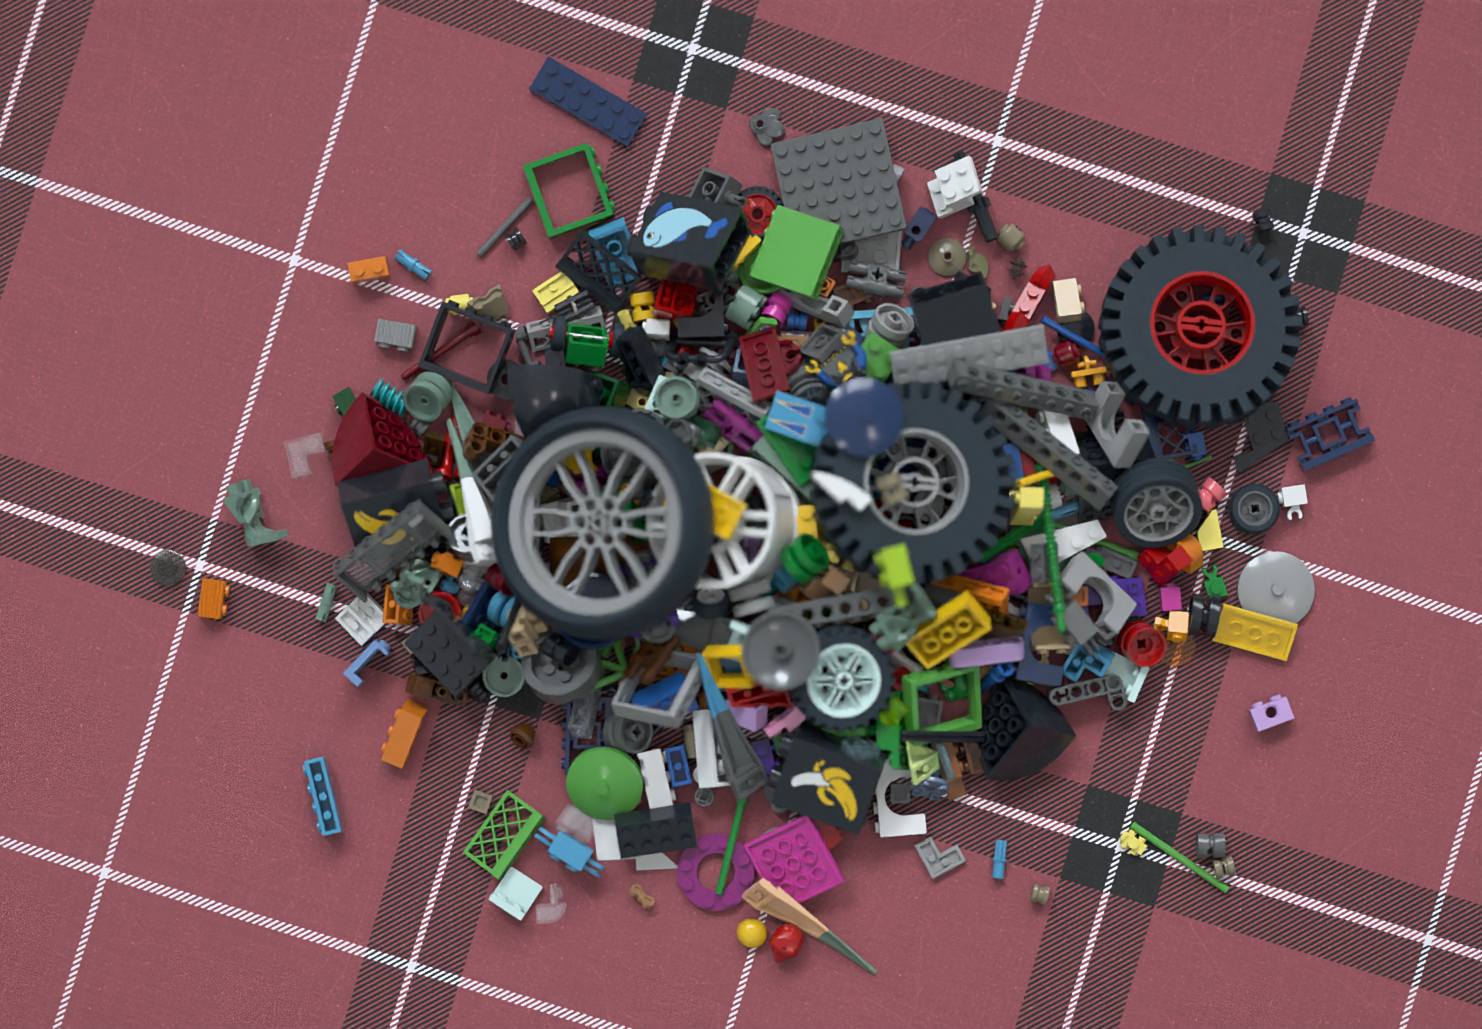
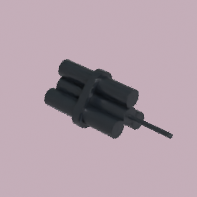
(573, 306)

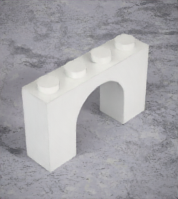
(889, 822)

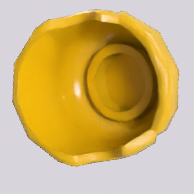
(751, 933)

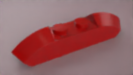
(1030, 298)

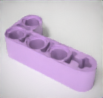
(988, 652)

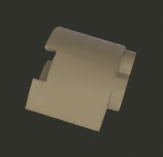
(492, 304)

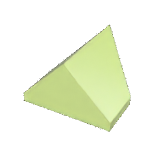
(922, 762)

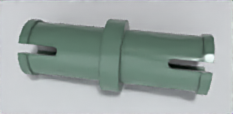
(326, 602)

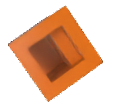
(446, 563)

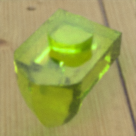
(894, 712)

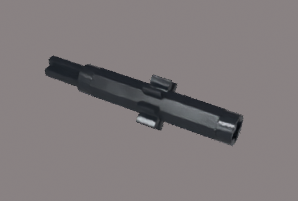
(981, 211)

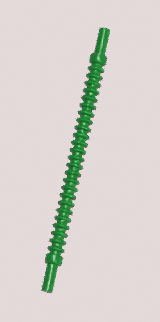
(1059, 608)

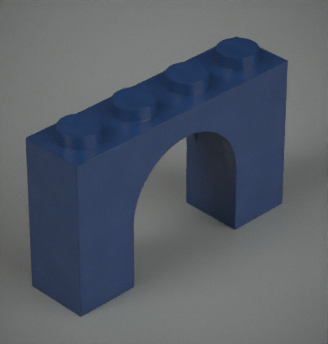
(1029, 668)

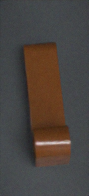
(484, 437)

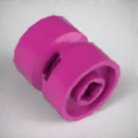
(777, 307)

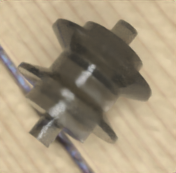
(1017, 268)

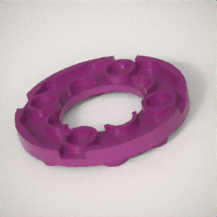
(694, 889)

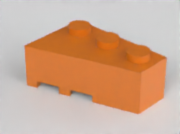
(403, 733)

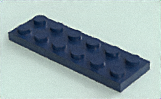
(588, 101)

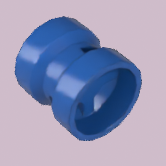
(797, 321)

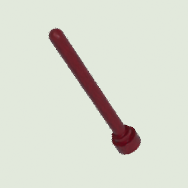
(471, 330)

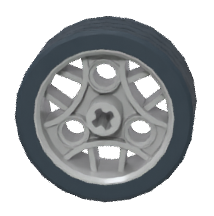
(1157, 513)

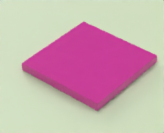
(795, 859)

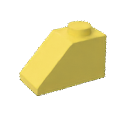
(1209, 532)

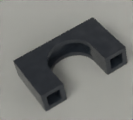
(708, 326)

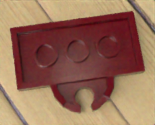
(768, 363)

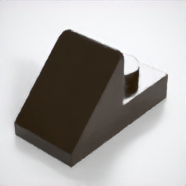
(434, 448)

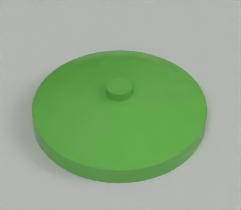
(604, 782)

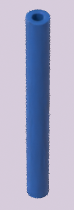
(1072, 336)

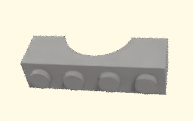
(831, 310)

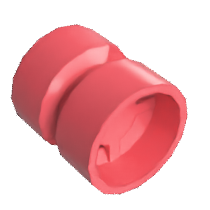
(1210, 493)

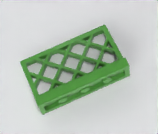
(516, 846)

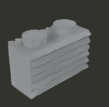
(395, 334)

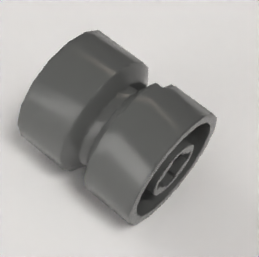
(685, 430)
(1210, 845)

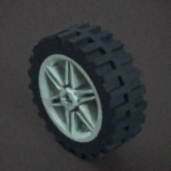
(874, 677)

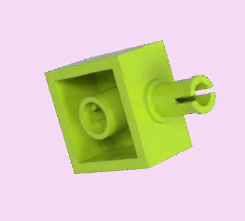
(894, 571)

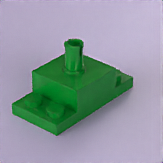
(888, 739)

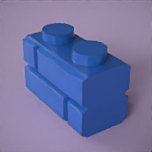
(678, 766)

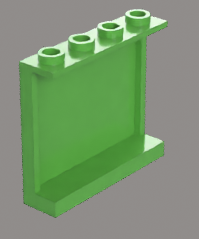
(796, 252)

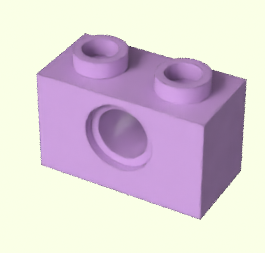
(1282, 713)

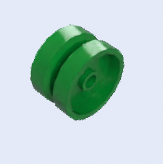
(804, 558)

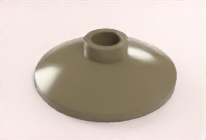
(940, 264)

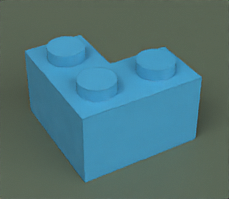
(1080, 660)

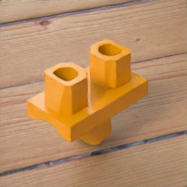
(1079, 376)

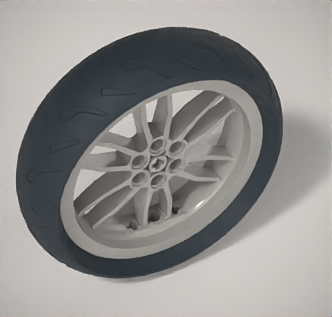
(517, 523)

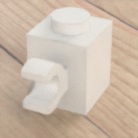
(1293, 497)

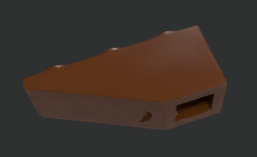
(434, 690)

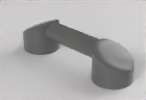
(521, 336)

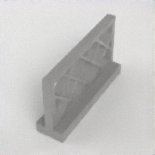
(732, 392)

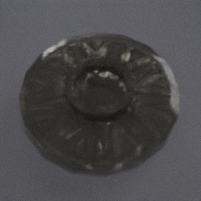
(168, 567)

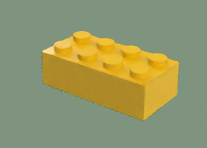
(950, 630)

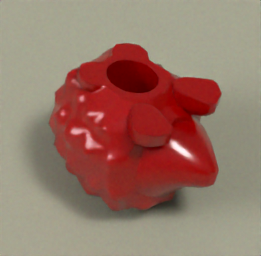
(786, 942)

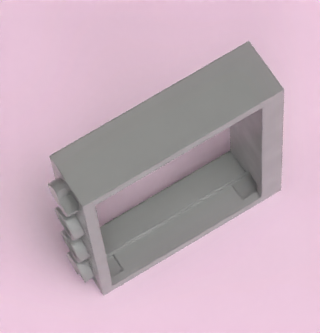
(681, 704)

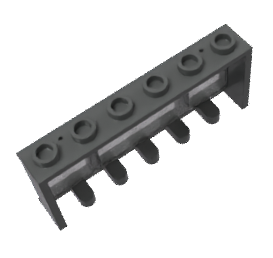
(389, 549)

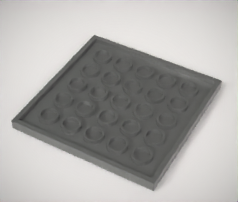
(842, 179)

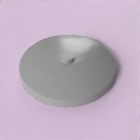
(1276, 586)

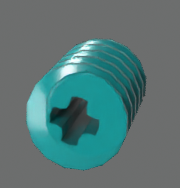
(389, 397)

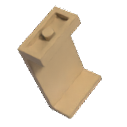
(1045, 637)

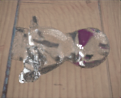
(470, 583)

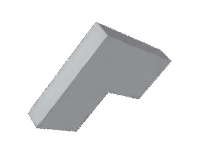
(937, 862)

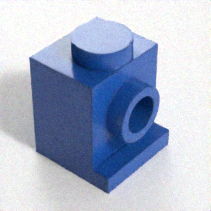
(1198, 439)

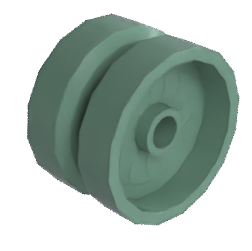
(667, 394)
(427, 396)
(497, 683)

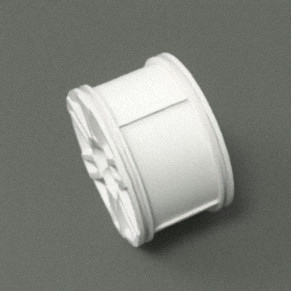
(780, 513)

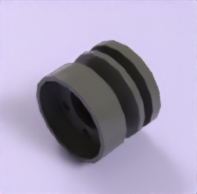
(808, 386)

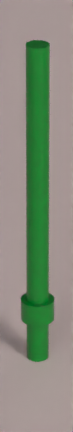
(731, 844)

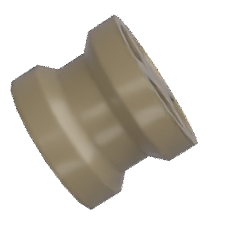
(1039, 894)

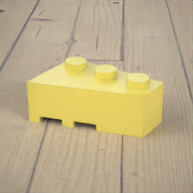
(1027, 504)

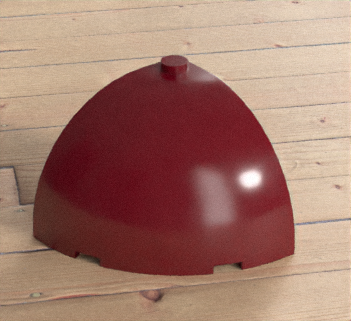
(371, 441)

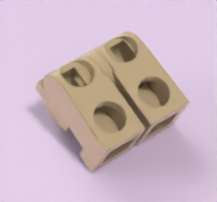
(525, 632)

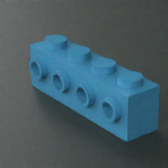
(324, 797)

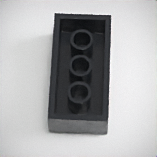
(655, 830)

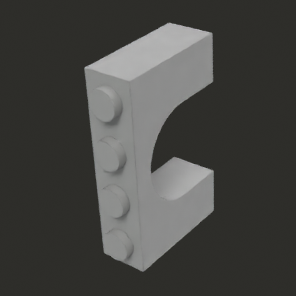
(1124, 446)
(1116, 603)

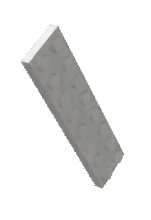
(997, 350)

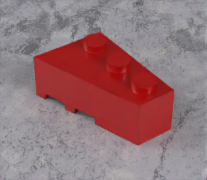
(758, 696)

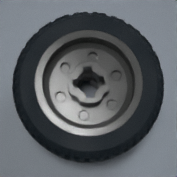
(1266, 508)

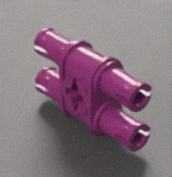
(732, 424)

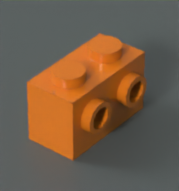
(393, 612)

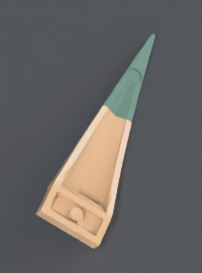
(782, 906)

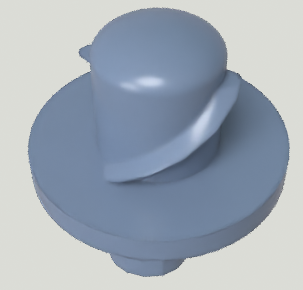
(931, 787)

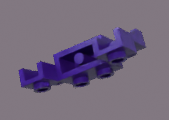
(1131, 586)

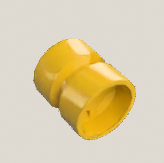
(639, 300)

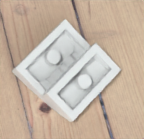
(362, 619)

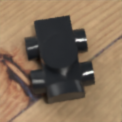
(644, 495)

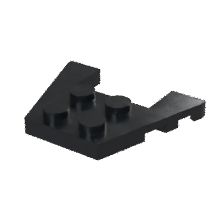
(1265, 434)

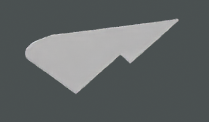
(608, 849)

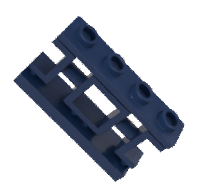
(1335, 447)
(565, 762)

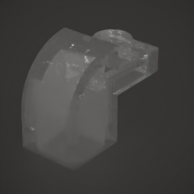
(551, 911)

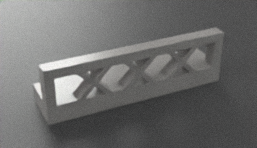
(536, 329)

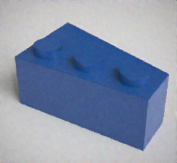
(662, 694)

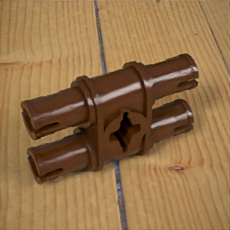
(650, 658)

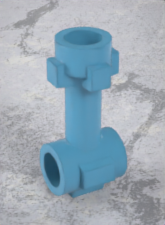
(449, 585)

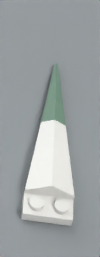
(476, 505)

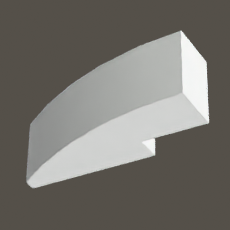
(841, 490)

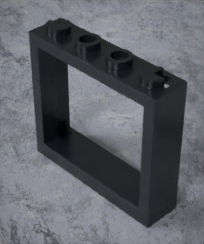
(425, 361)

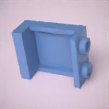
(352, 672)

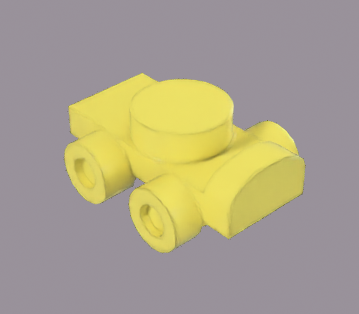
(1129, 840)

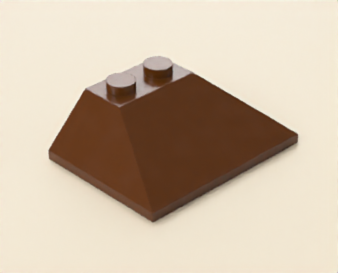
(560, 547)

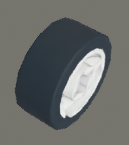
(710, 603)

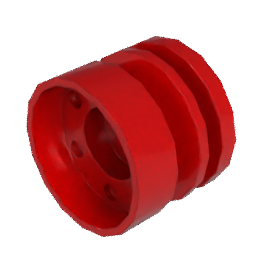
(1148, 650)

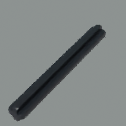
(942, 736)

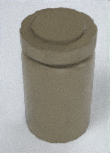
(689, 741)

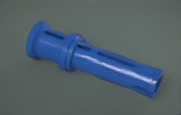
(996, 674)

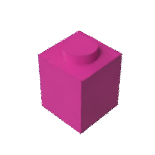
(1170, 597)

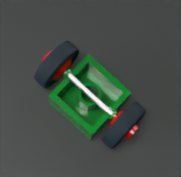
(584, 343)

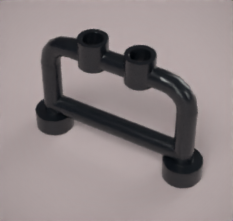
(730, 341)

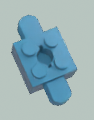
(570, 851)

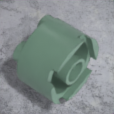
(745, 307)

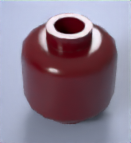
(1066, 354)

